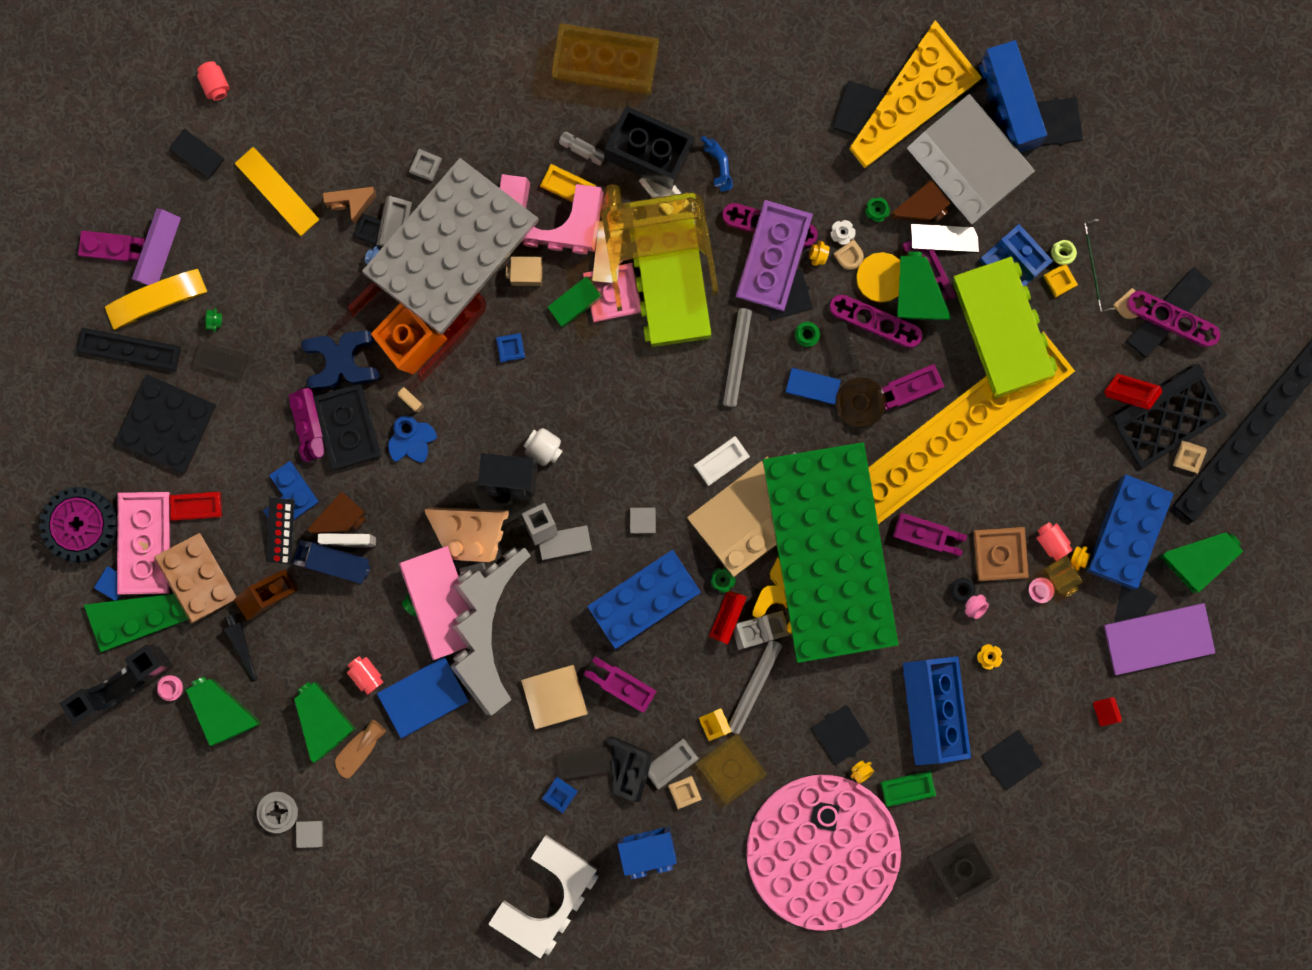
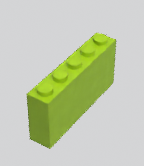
(673, 297)
(1004, 327)

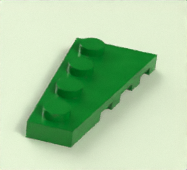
(131, 619)

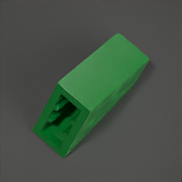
(919, 290)
(1202, 560)
(219, 711)
(321, 721)

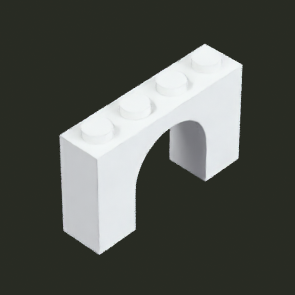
(538, 933)

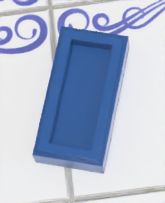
(813, 386)

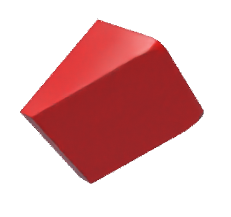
(1107, 711)

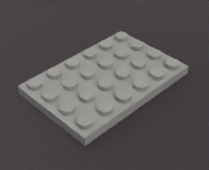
(450, 246)

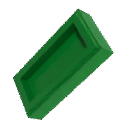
(575, 301)
(908, 788)

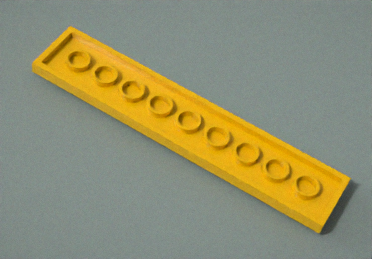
(951, 437)

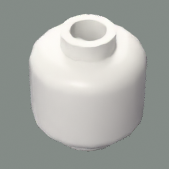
(543, 447)

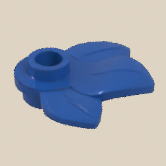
(411, 443)

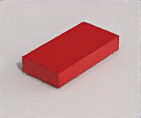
(1133, 391)
(195, 506)
(727, 617)

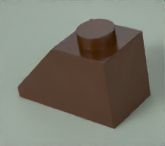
(924, 205)
(339, 517)
(265, 594)

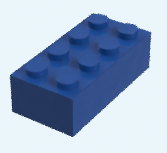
(1012, 96)
(1129, 532)
(644, 599)
(647, 852)

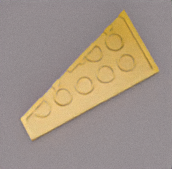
(924, 87)

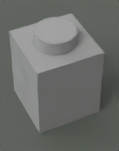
(539, 524)

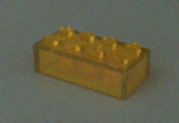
(605, 59)

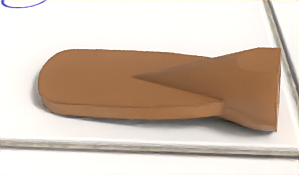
(358, 749)

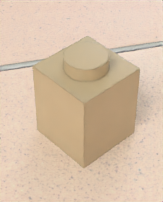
(525, 271)

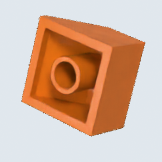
(407, 339)

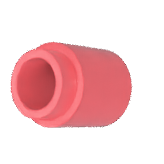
(212, 81)
(1054, 541)
(364, 675)

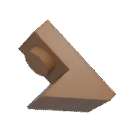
(358, 200)

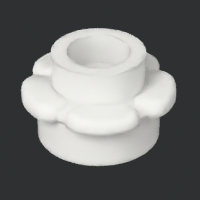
(836, 235)

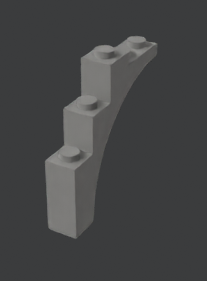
(481, 594)

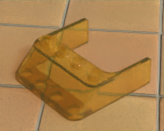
(656, 228)

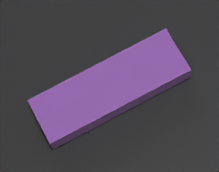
(156, 247)

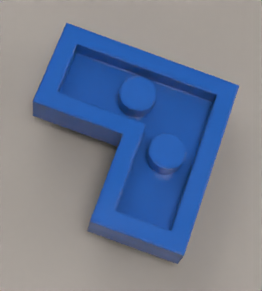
(293, 487)

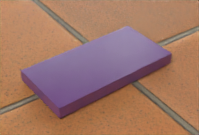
(774, 255)
(1159, 638)

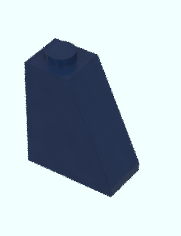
(331, 561)

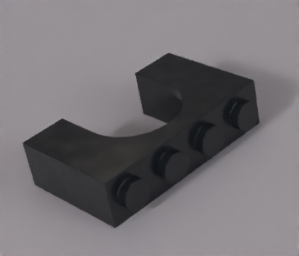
(91, 703)

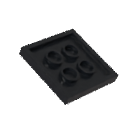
(165, 423)

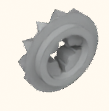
(268, 804)

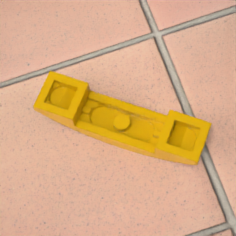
(277, 191)
(155, 297)

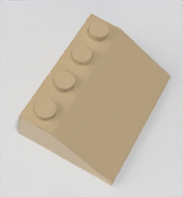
(738, 521)

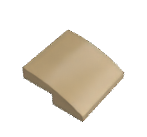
(554, 697)

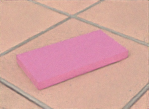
(147, 520)
(436, 601)

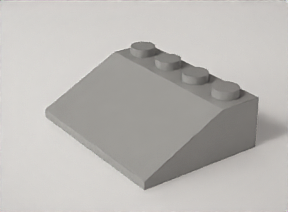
(971, 159)

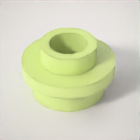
(1066, 246)

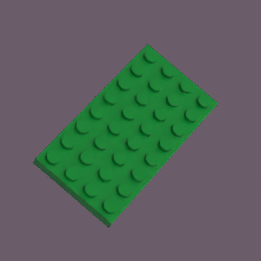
(830, 552)

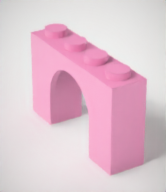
(577, 232)

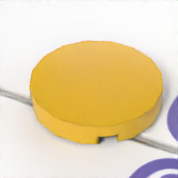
(879, 277)

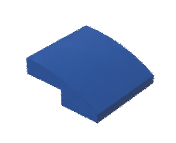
(1023, 250)

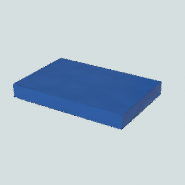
(423, 697)

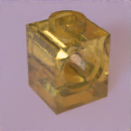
(1063, 576)

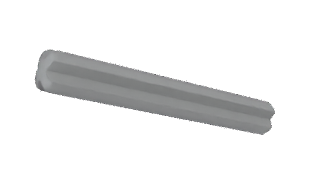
(737, 357)
(754, 686)

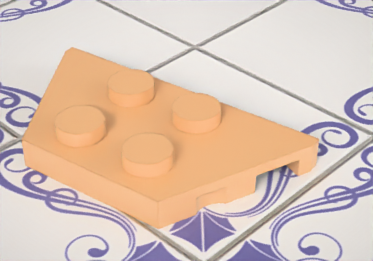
(468, 532)

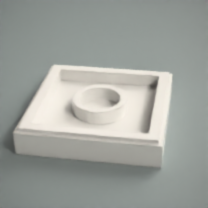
(347, 540)

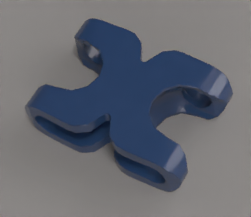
(340, 360)

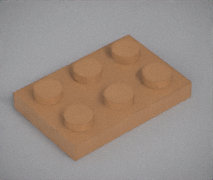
(195, 578)

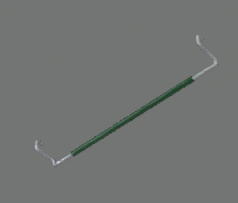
(1088, 241)

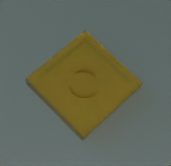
(731, 769)

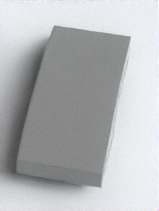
(760, 630)

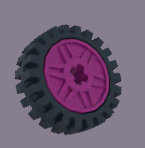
(69, 508)

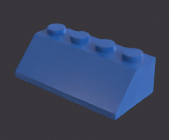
(936, 711)

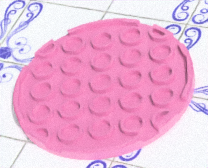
(821, 874)

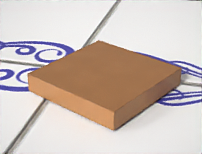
(1000, 554)

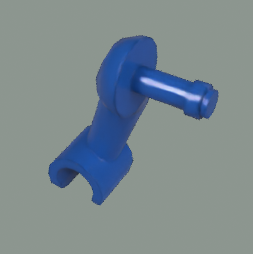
(712, 147)

